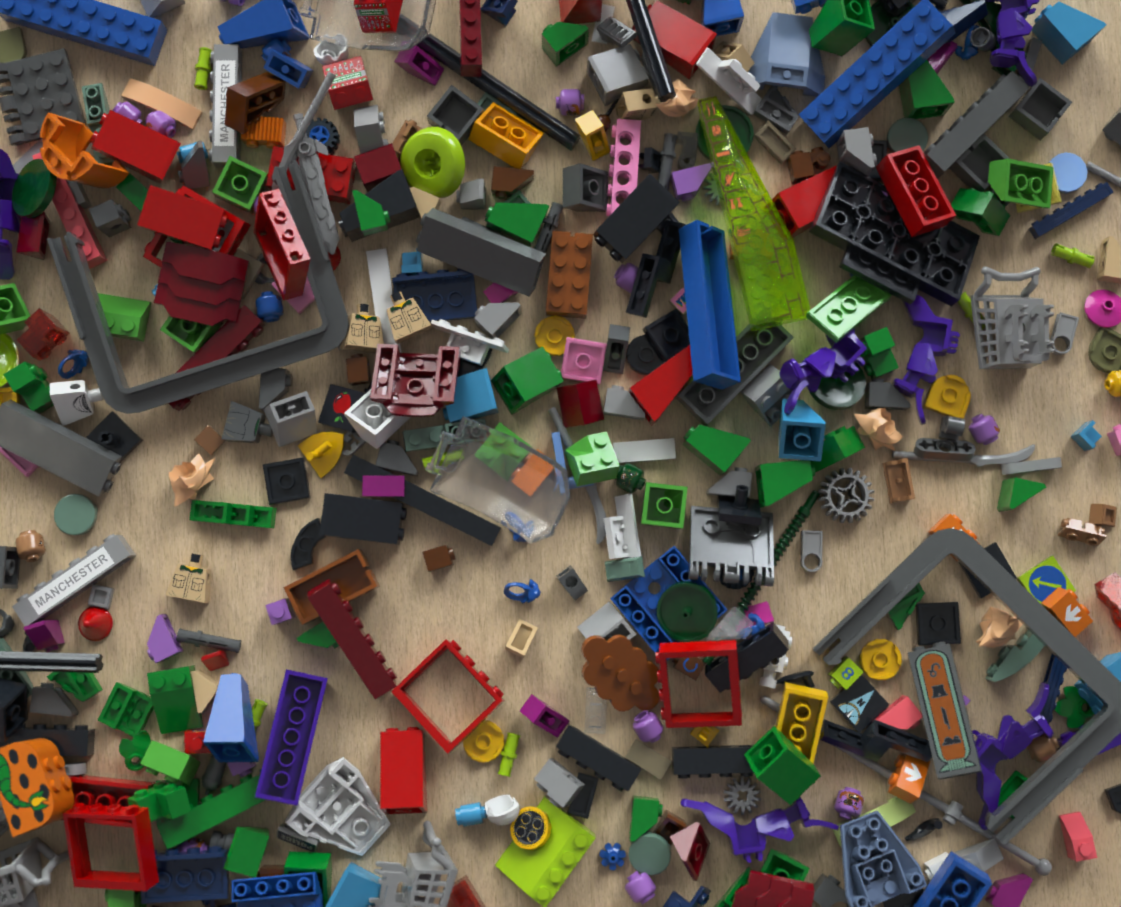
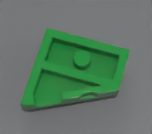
(905, 606)
(81, 685)

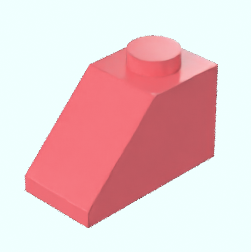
(901, 714)
(1077, 837)

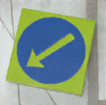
(1045, 579)

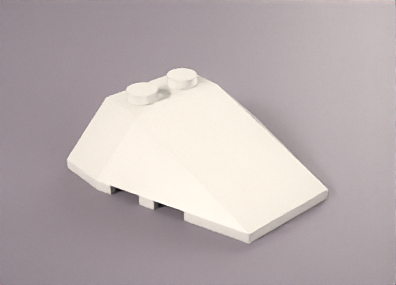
(339, 809)

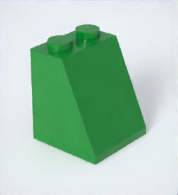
(841, 25)
(924, 94)
(516, 220)
(527, 380)
(715, 447)
(781, 479)
(781, 766)

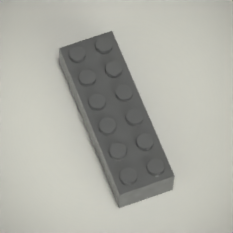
(975, 122)
(754, 353)

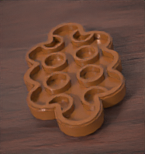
(620, 673)

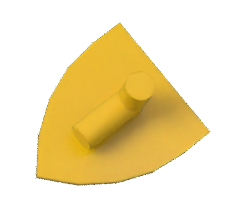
(323, 451)

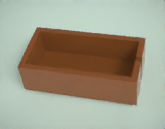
(569, 275)
(348, 572)

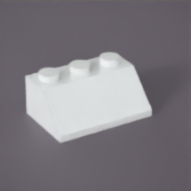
(373, 420)

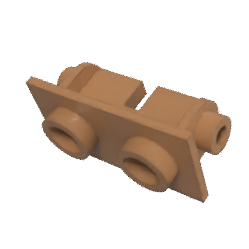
(407, 130)
(1090, 534)

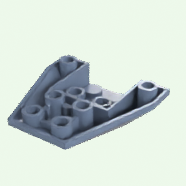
(787, 56)
(876, 862)

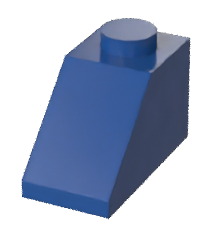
(288, 69)

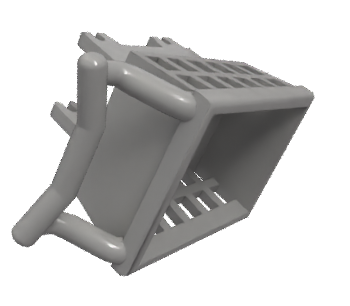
(1019, 323)
(26, 872)
(416, 874)

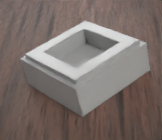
(101, 596)

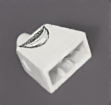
(73, 400)

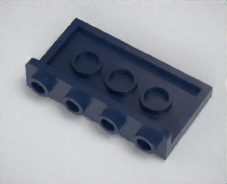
(440, 294)
(189, 876)

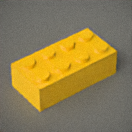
(802, 717)

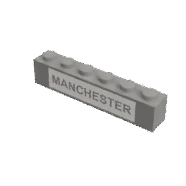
(225, 73)
(74, 580)

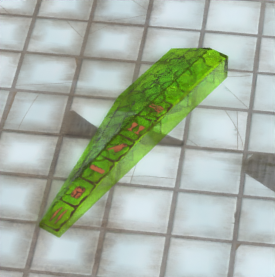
(757, 233)

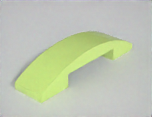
(892, 812)

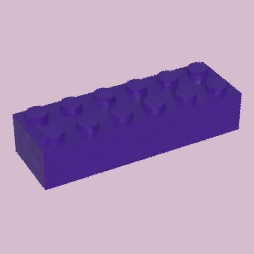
(291, 738)

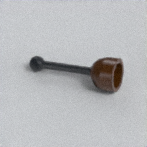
(605, 119)

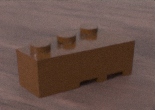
(251, 99)

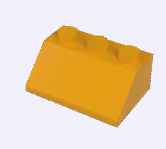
(505, 136)

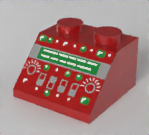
(378, 15)
(350, 84)

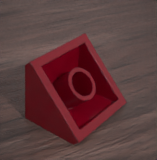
(377, 165)
(33, 236)
(580, 403)
(692, 848)

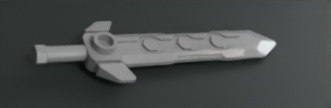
(315, 184)

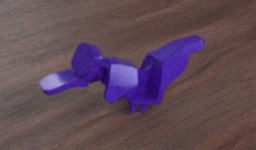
(1010, 29)
(8, 217)
(922, 363)
(820, 364)
(1010, 742)
(752, 837)

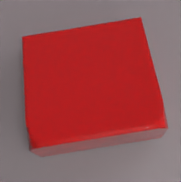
(215, 660)

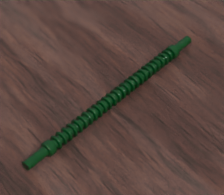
(803, 512)

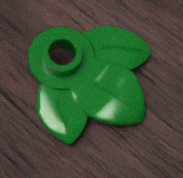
(1072, 707)
(135, 748)

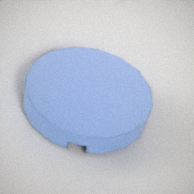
(1069, 172)

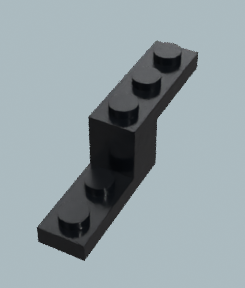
(655, 269)
(875, 740)

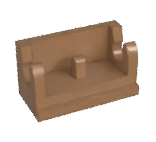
(898, 480)

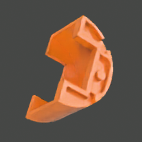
(66, 155)

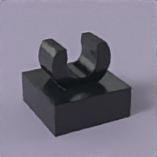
(651, 160)

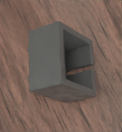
(1040, 109)
(455, 113)
(974, 163)

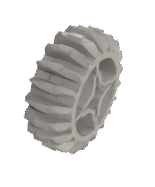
(854, 479)

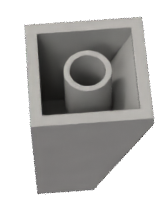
(616, 72)

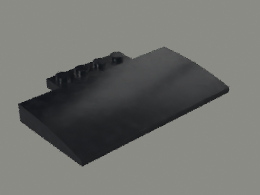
(879, 246)

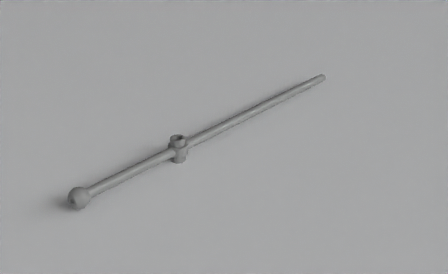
(952, 811)

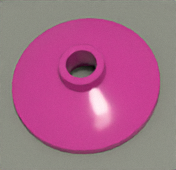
(1099, 313)

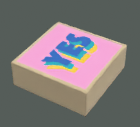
(678, 301)

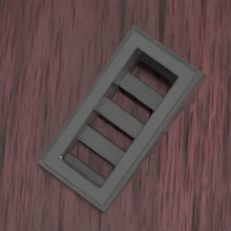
(615, 32)

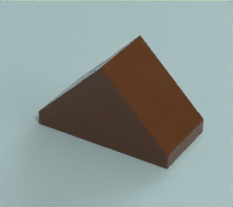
(669, 825)

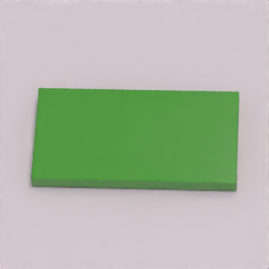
(847, 307)

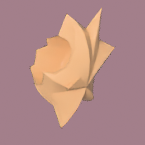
(681, 103)
(879, 428)
(189, 478)
(997, 628)

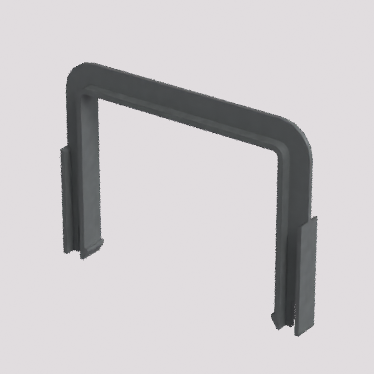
(103, 354)
(1080, 748)

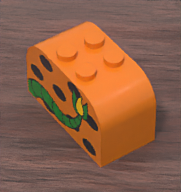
(33, 785)

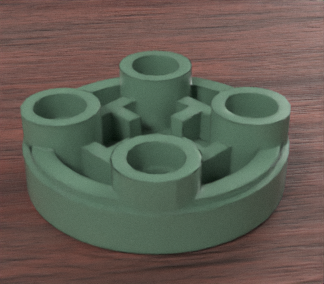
(906, 134)
(75, 514)
(650, 853)

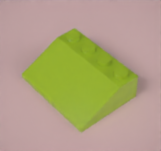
(547, 867)

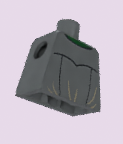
(245, 425)

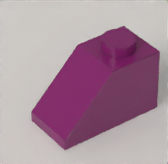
(419, 65)
(45, 635)
(544, 716)
(1008, 891)

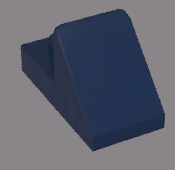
(500, 10)

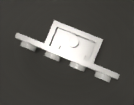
(731, 79)
(472, 345)
(622, 530)

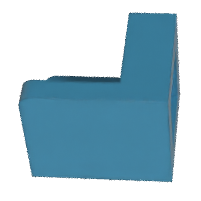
(412, 263)
(1086, 436)

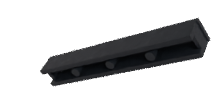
(430, 503)

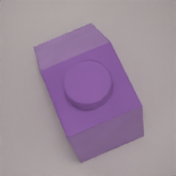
(689, 181)
(162, 640)

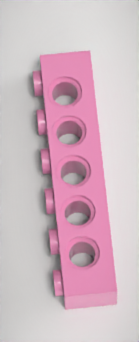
(628, 130)

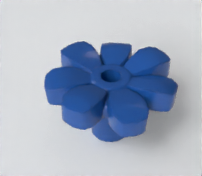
(610, 852)

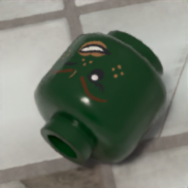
(630, 478)

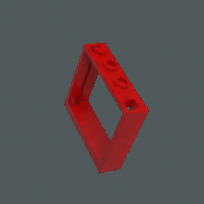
(281, 243)
(229, 246)
(699, 649)
(423, 718)
(79, 856)

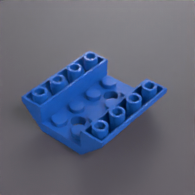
(641, 606)
(278, 891)

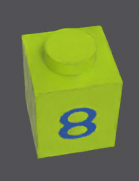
(845, 674)

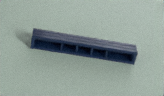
(1070, 210)
(1054, 679)

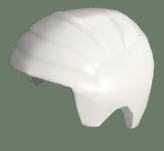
(330, 53)
(502, 810)

